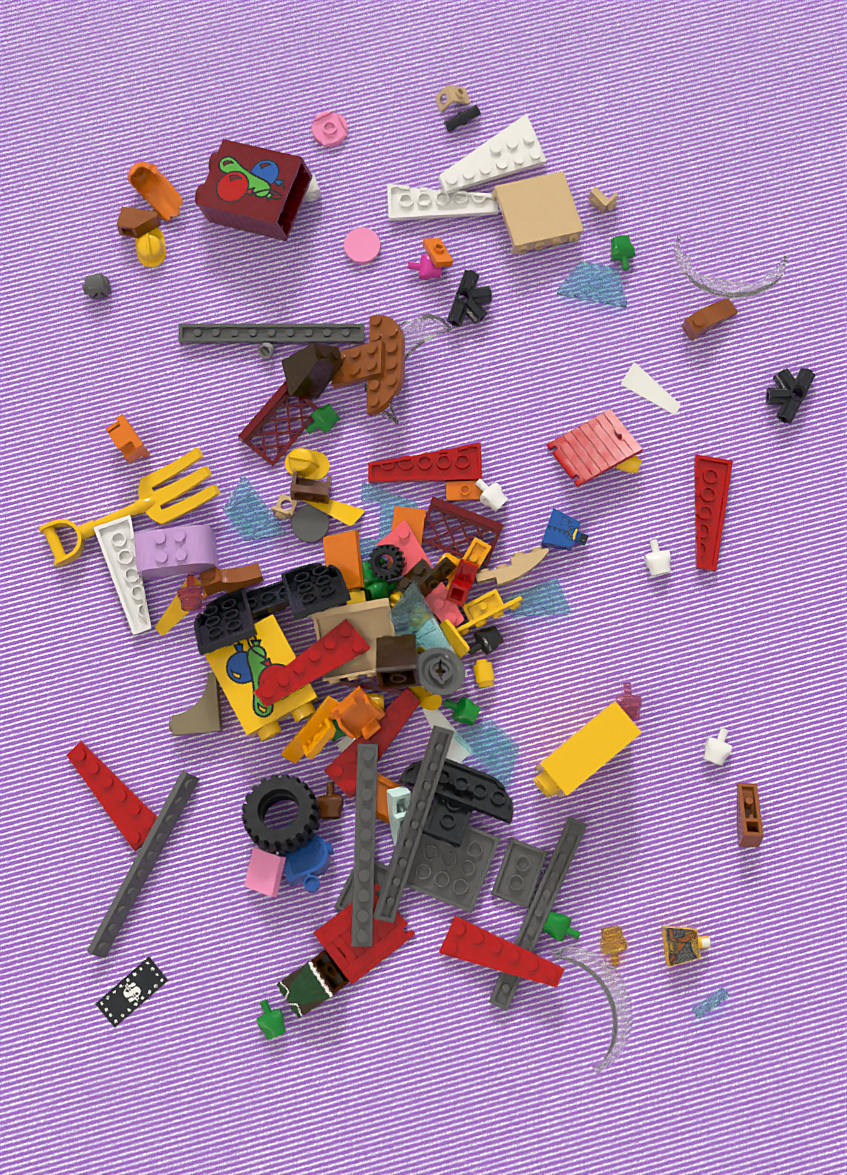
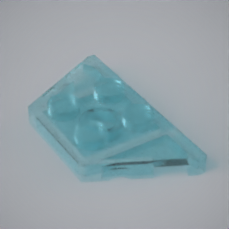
(594, 284)
(250, 513)
(414, 616)
(490, 748)

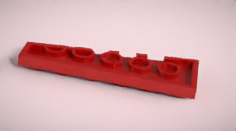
(439, 466)
(711, 494)
(324, 656)
(122, 805)

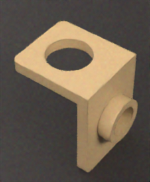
(454, 94)
(283, 514)

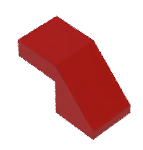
(462, 582)

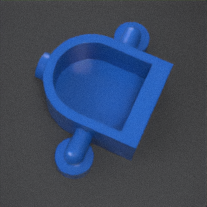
(308, 863)

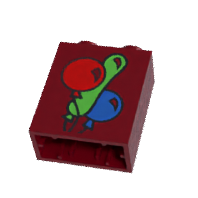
(253, 189)

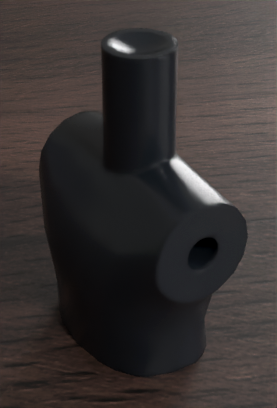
(487, 640)

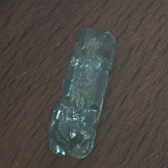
(710, 1003)

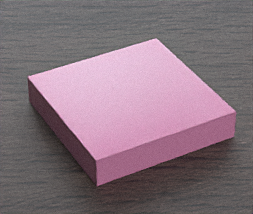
(265, 872)

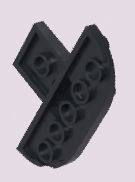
(457, 795)

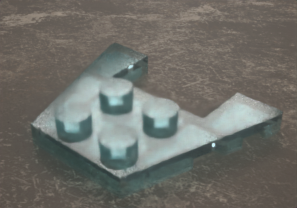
(388, 501)

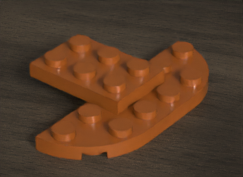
(378, 362)

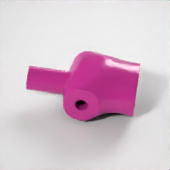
(426, 268)

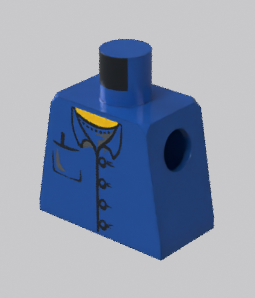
(562, 532)

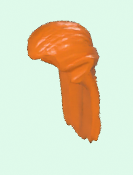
(155, 189)

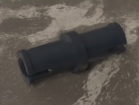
(462, 118)

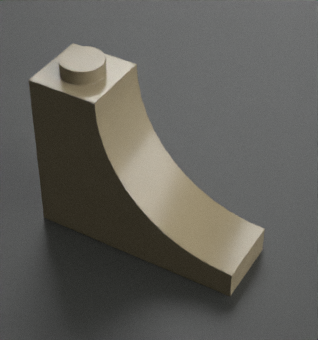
(203, 716)

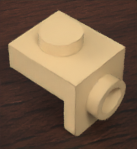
(600, 201)

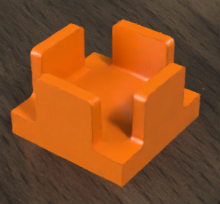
(127, 440)
(358, 714)

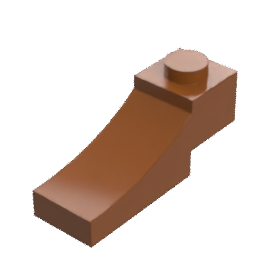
(217, 579)

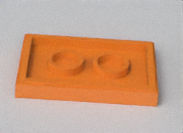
(344, 553)

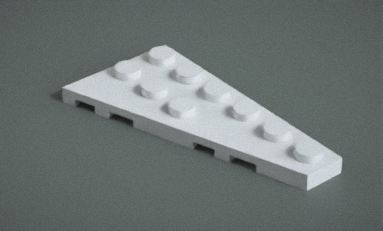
(504, 154)

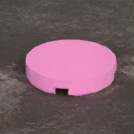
(329, 129)
(362, 245)

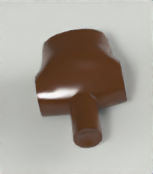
(330, 804)

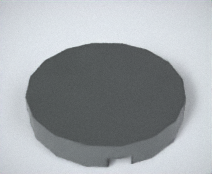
(310, 524)

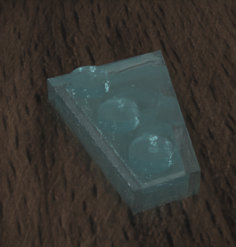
(541, 600)

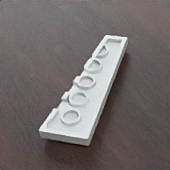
(423, 203)
(118, 548)

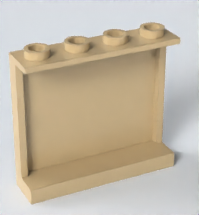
(538, 212)
(370, 621)

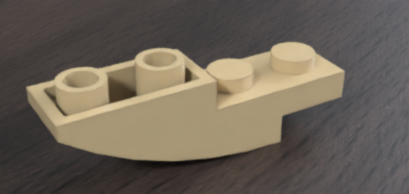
(519, 566)

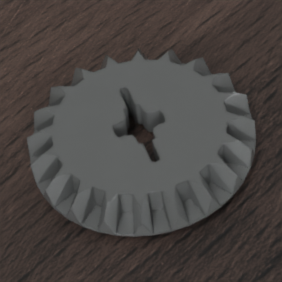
(449, 664)

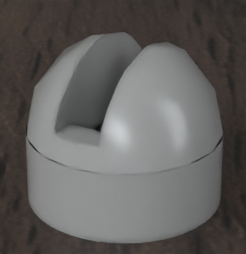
(266, 350)

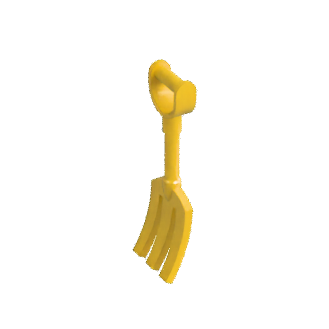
(148, 502)

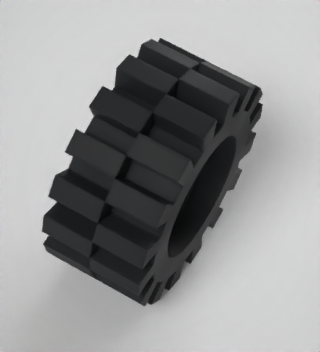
(376, 565)

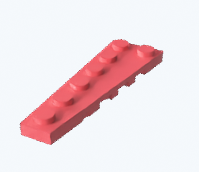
(407, 542)

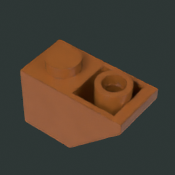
(137, 222)

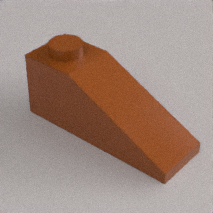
(708, 318)
(748, 816)

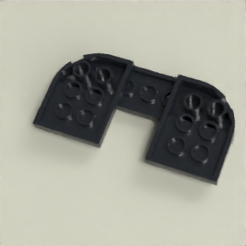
(232, 615)

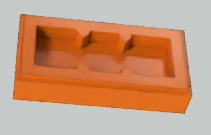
(437, 252)
(462, 491)

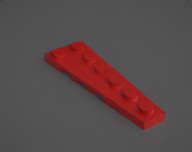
(344, 767)
(486, 949)

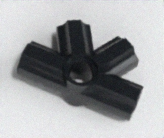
(475, 297)
(783, 395)

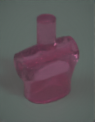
(191, 596)
(629, 703)

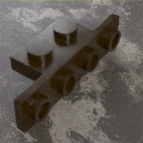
(425, 576)

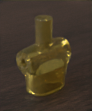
(612, 942)

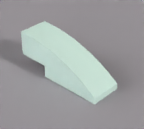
(397, 804)

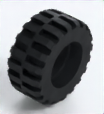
(264, 797)

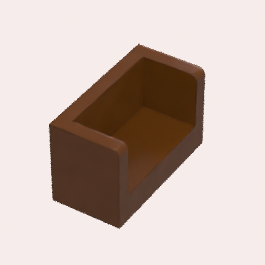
(310, 489)

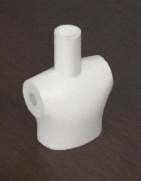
(492, 495)
(657, 561)
(717, 749)

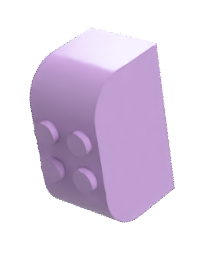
(175, 551)

